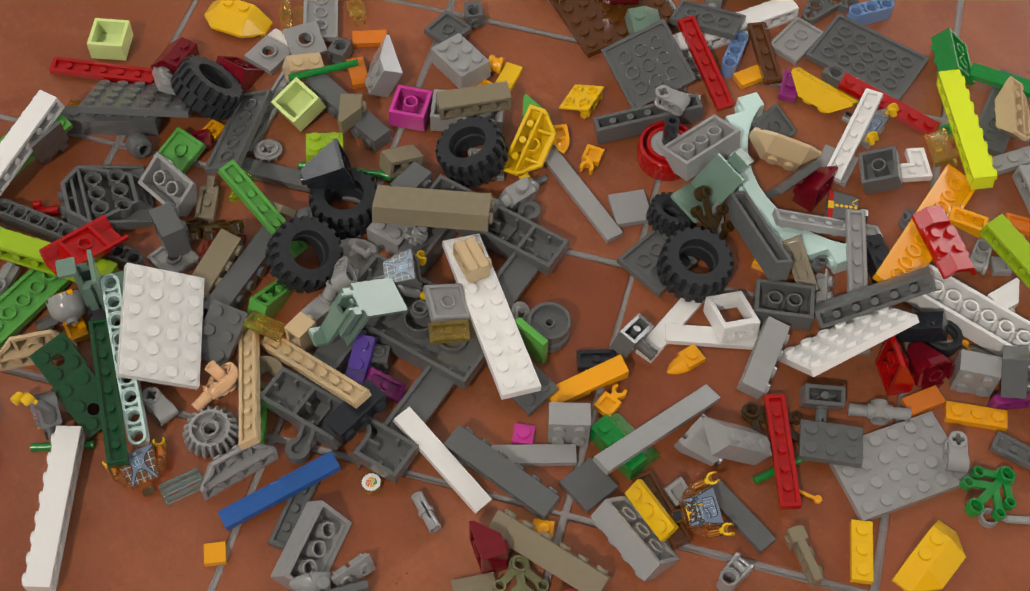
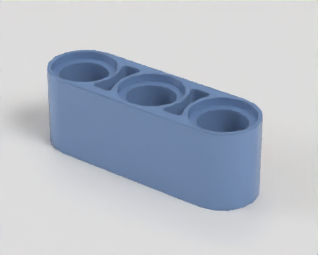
(871, 11)
(734, 55)

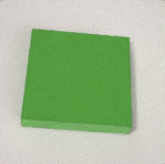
(182, 149)
(534, 342)

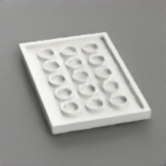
(161, 327)
(846, 340)

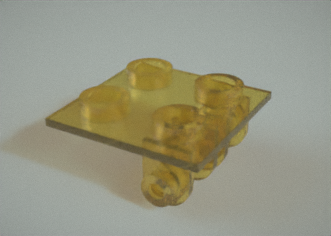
(289, 15)

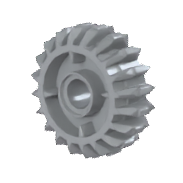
(206, 444)

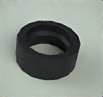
(957, 336)

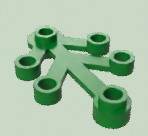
(1003, 477)

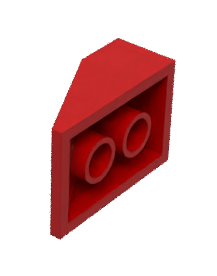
(894, 368)

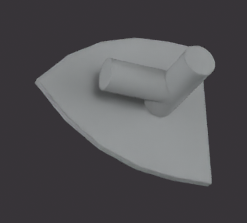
(359, 251)

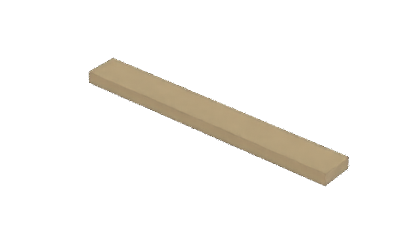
(317, 371)
(249, 389)

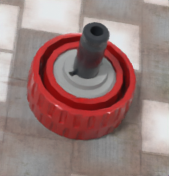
(649, 148)

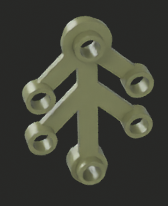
(520, 576)

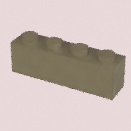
(473, 100)
(218, 260)

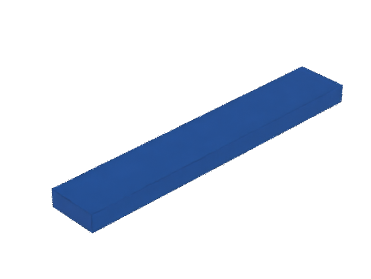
(279, 490)

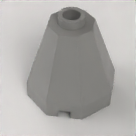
(696, 445)

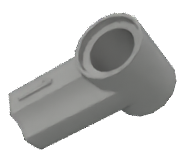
(8, 276)

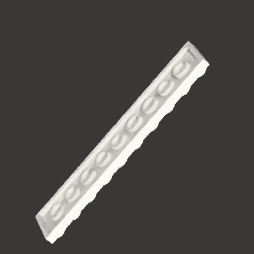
(496, 330)

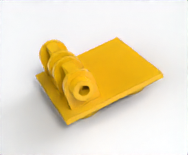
(583, 99)

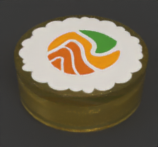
(371, 483)

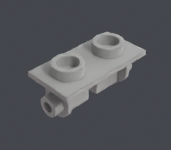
(824, 284)
(359, 568)

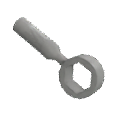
(1010, 519)

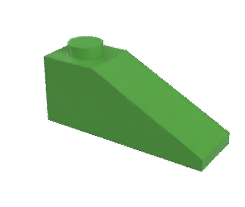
(269, 299)

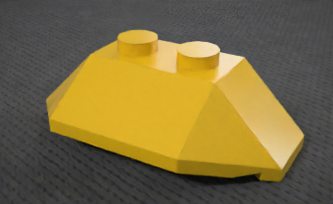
(237, 18)
(819, 93)
(531, 142)
(932, 561)

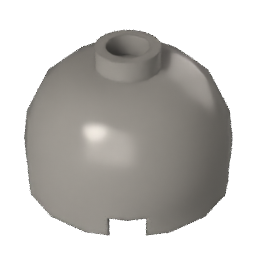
(67, 307)

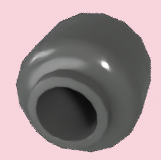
(138, 145)

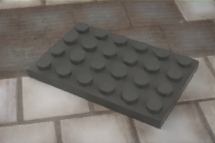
(868, 56)
(132, 99)

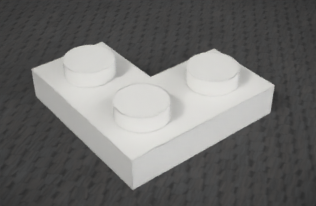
(917, 166)

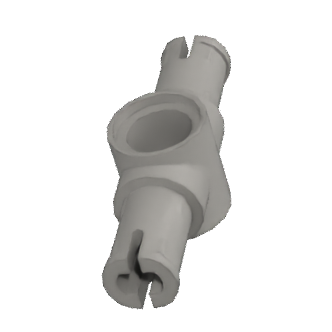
(879, 411)

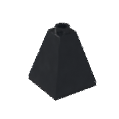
(329, 169)

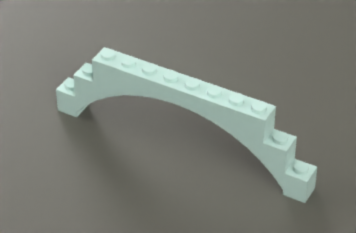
(747, 110)

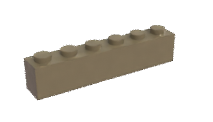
(548, 554)

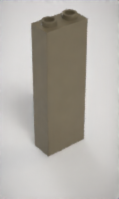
(432, 208)

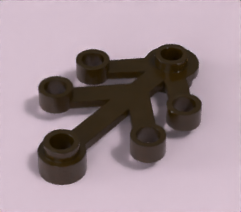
(710, 222)
(195, 227)
(760, 417)

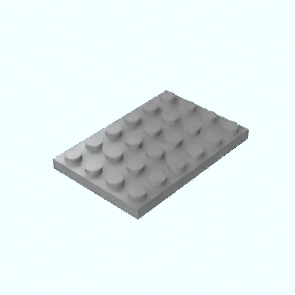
(898, 468)

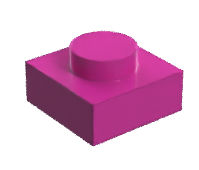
(523, 434)

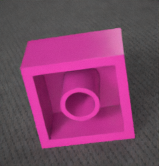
(410, 108)

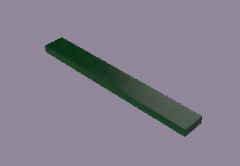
(108, 395)

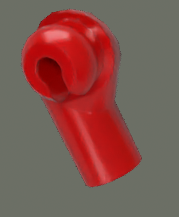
(51, 210)

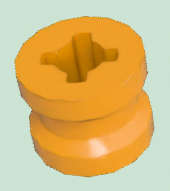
(496, 64)

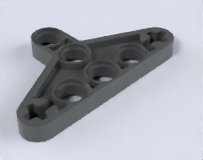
(826, 8)

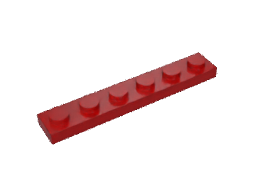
(705, 63)
(100, 70)
(905, 115)
(782, 452)

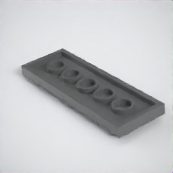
(239, 130)
(996, 139)

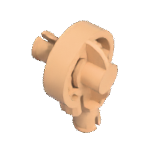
(222, 381)

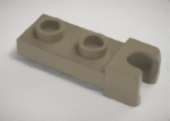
(797, 541)

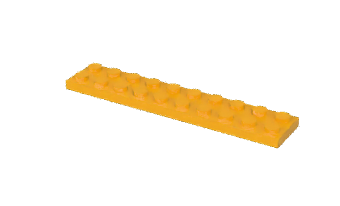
(910, 250)

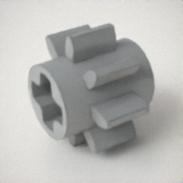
(416, 234)

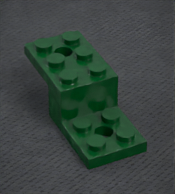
(72, 382)

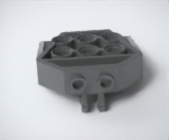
(106, 191)

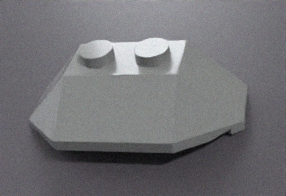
(235, 466)

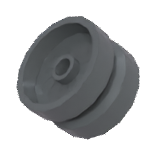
(551, 322)

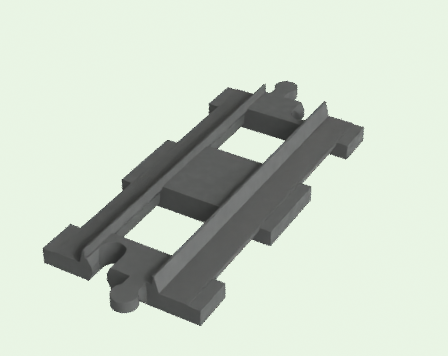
(385, 446)

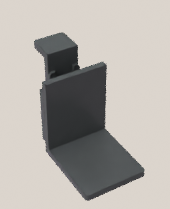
(49, 143)

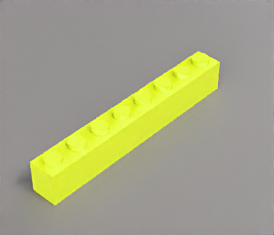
(966, 130)

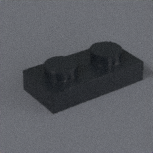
(589, 358)

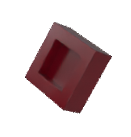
(203, 136)

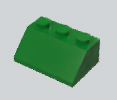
(951, 54)
(612, 429)

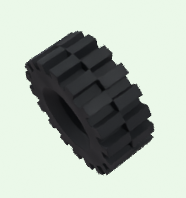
(666, 215)

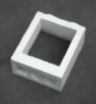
(727, 331)

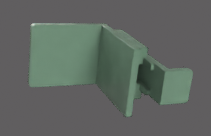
(720, 176)
(87, 279)
(355, 307)

